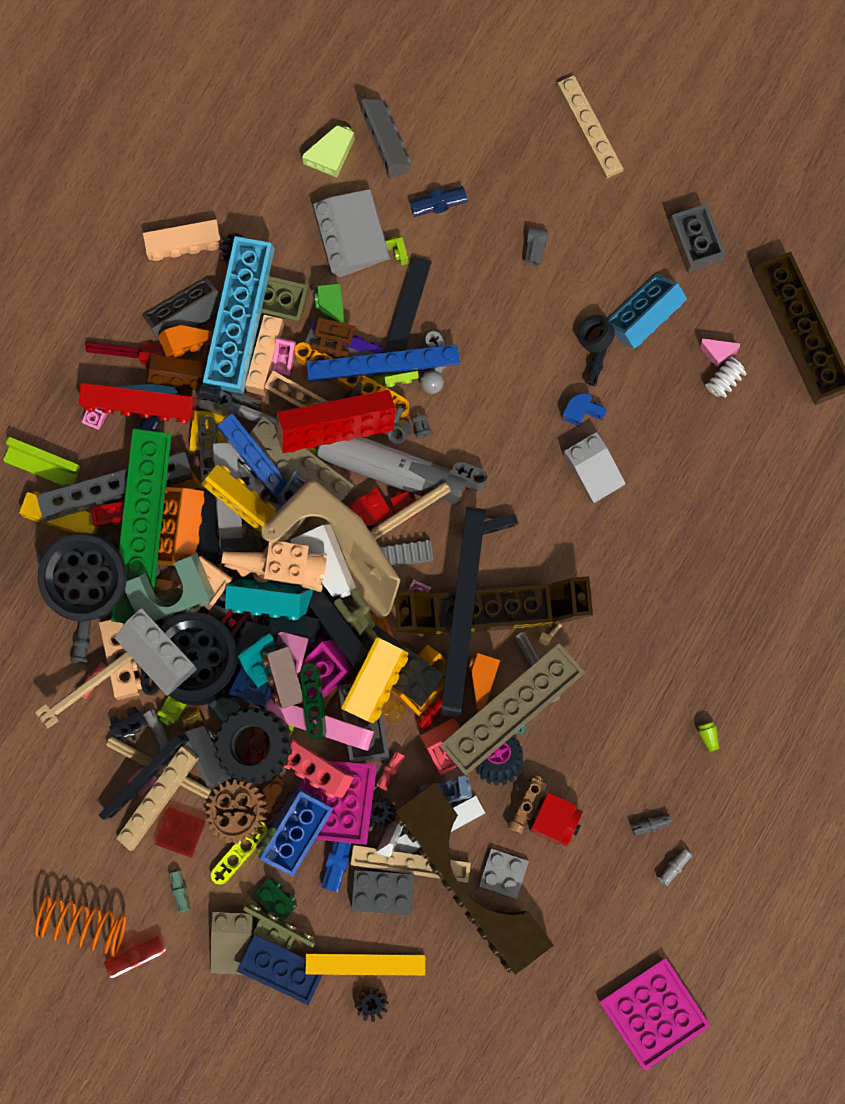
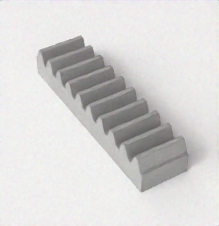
(408, 553)

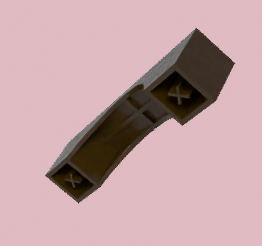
(511, 935)

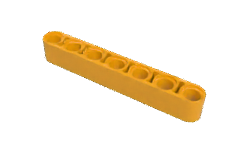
(313, 355)

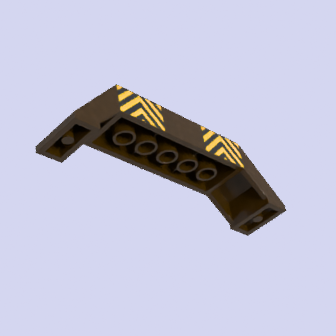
(497, 607)

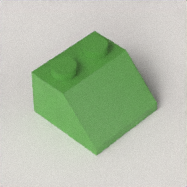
(329, 302)

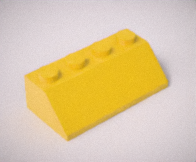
(238, 497)
(375, 680)

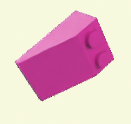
(332, 666)

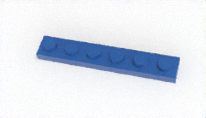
(253, 456)

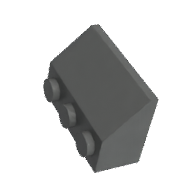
(201, 745)

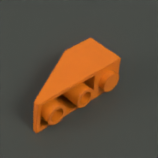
(184, 338)

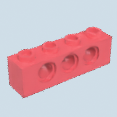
(338, 781)

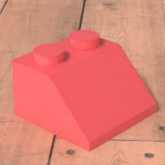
(433, 740)

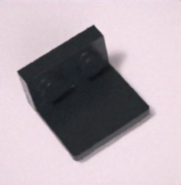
(239, 545)

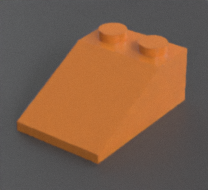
(483, 676)

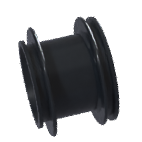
(57, 561)
(222, 673)

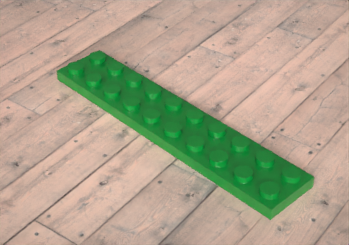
(143, 510)

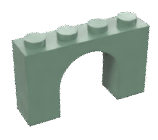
(195, 591)

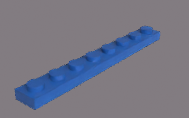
(383, 363)

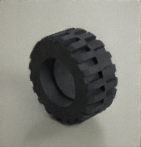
(227, 743)

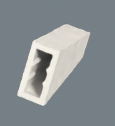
(337, 575)

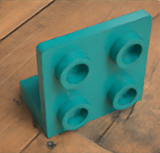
(251, 660)

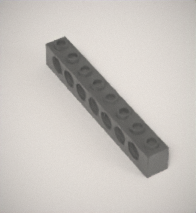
(106, 495)

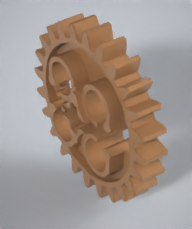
(235, 829)

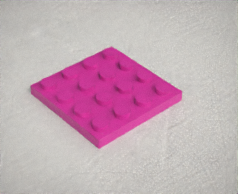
(351, 813)
(654, 1014)

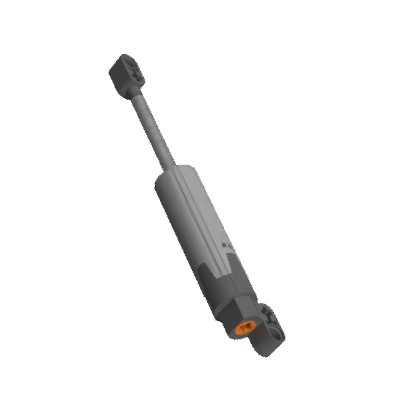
(376, 459)

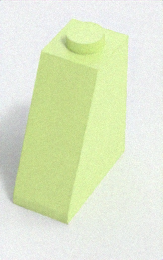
(330, 151)

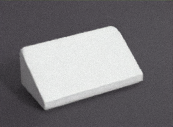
(389, 839)

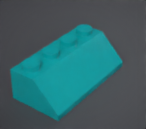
(267, 598)

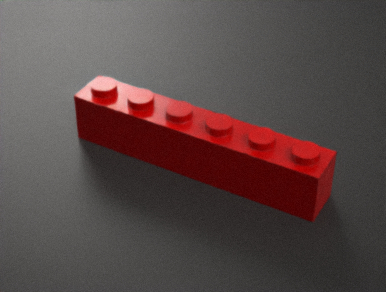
(137, 401)

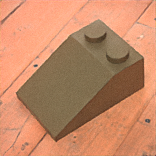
(229, 940)

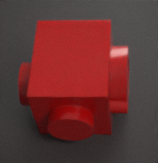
(401, 500)

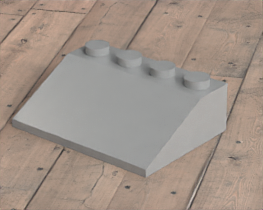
(351, 232)

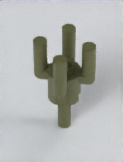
(358, 618)

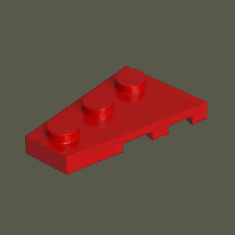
(371, 508)

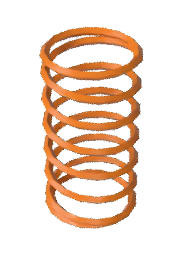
(114, 925)

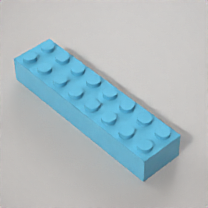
(239, 314)

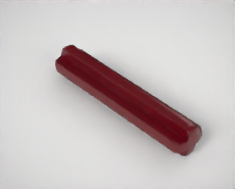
(111, 349)

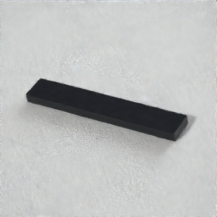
(408, 305)
(144, 777)

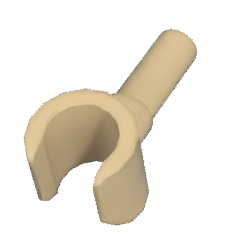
(545, 638)

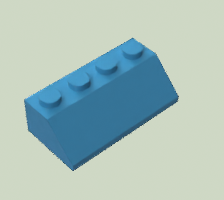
(646, 310)

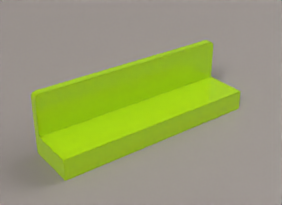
(41, 463)

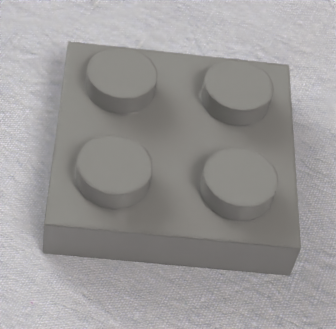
(503, 873)

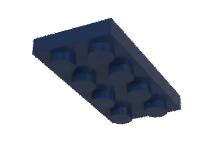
(278, 969)

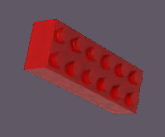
(335, 421)

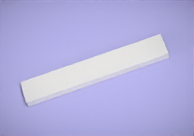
(466, 813)

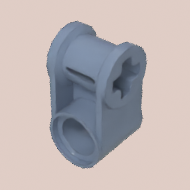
(292, 485)

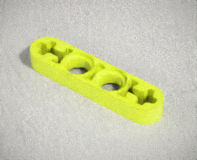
(242, 856)

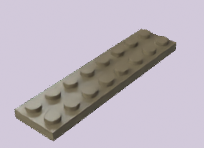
(512, 709)

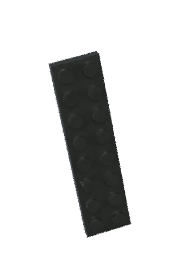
(416, 678)

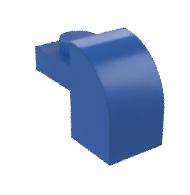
(580, 406)

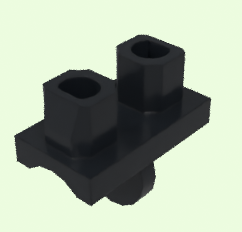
(129, 725)

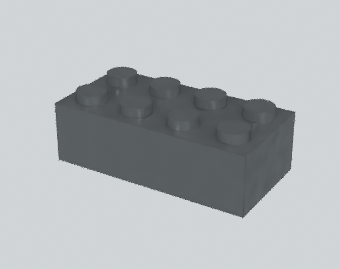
(378, 747)

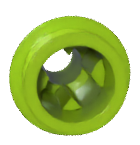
(709, 735)

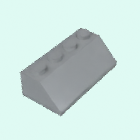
(154, 652)

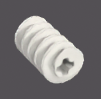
(726, 378)

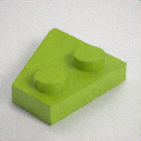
(390, 379)

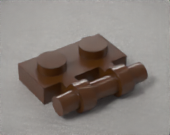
(335, 332)
(273, 794)

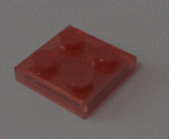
(180, 832)

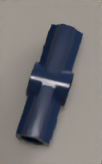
(438, 201)

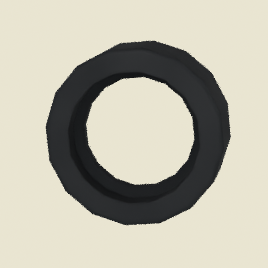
(603, 341)

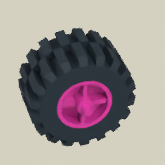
(503, 763)

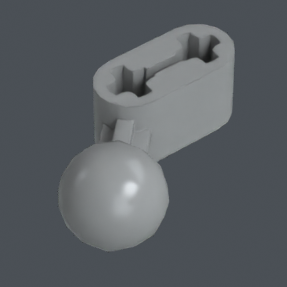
(432, 380)

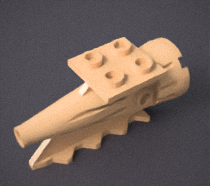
(282, 563)

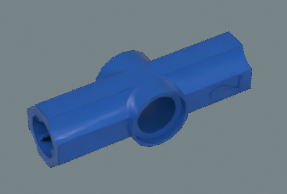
(336, 866)

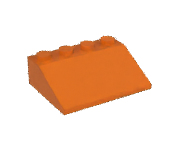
(179, 524)

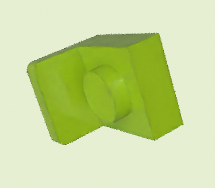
(399, 249)
(171, 711)

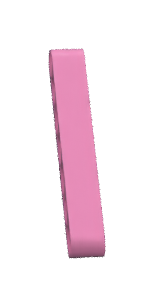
(336, 729)

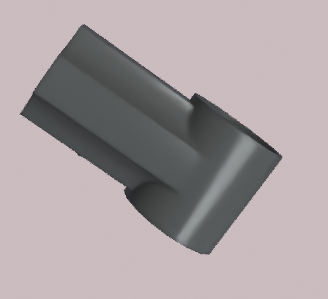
(536, 242)

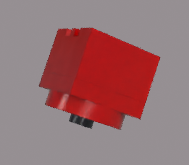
(557, 820)

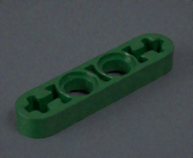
(311, 702)

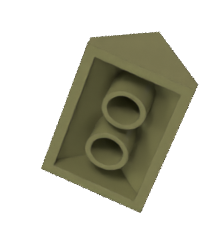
(285, 299)

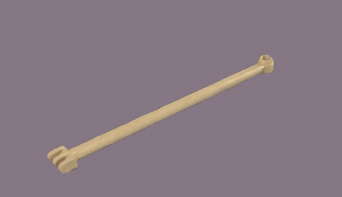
(51, 713)

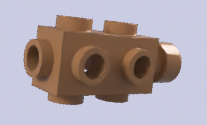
(531, 800)

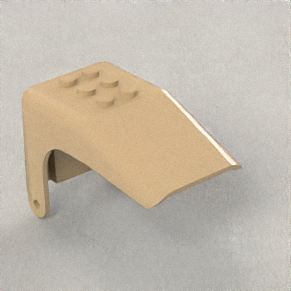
(367, 563)

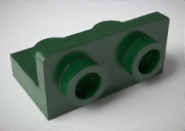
(275, 900)

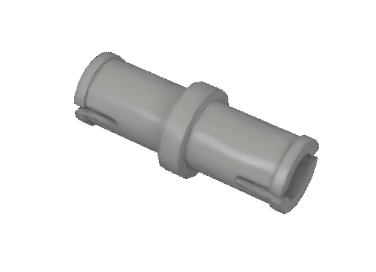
(675, 867)

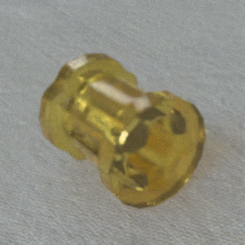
(192, 719)

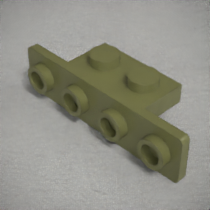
(275, 930)

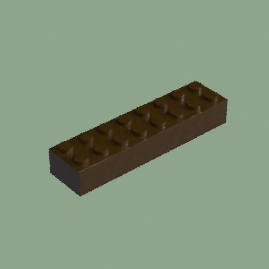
(802, 327)

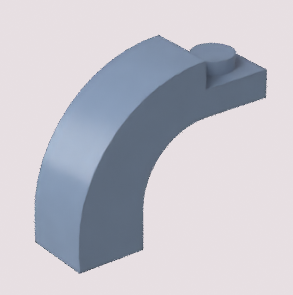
(453, 790)

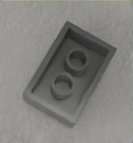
(697, 238)
(382, 892)

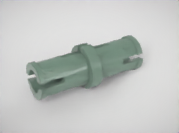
(179, 892)

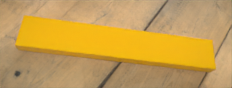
(364, 964)

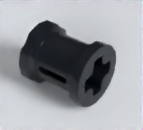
(209, 393)

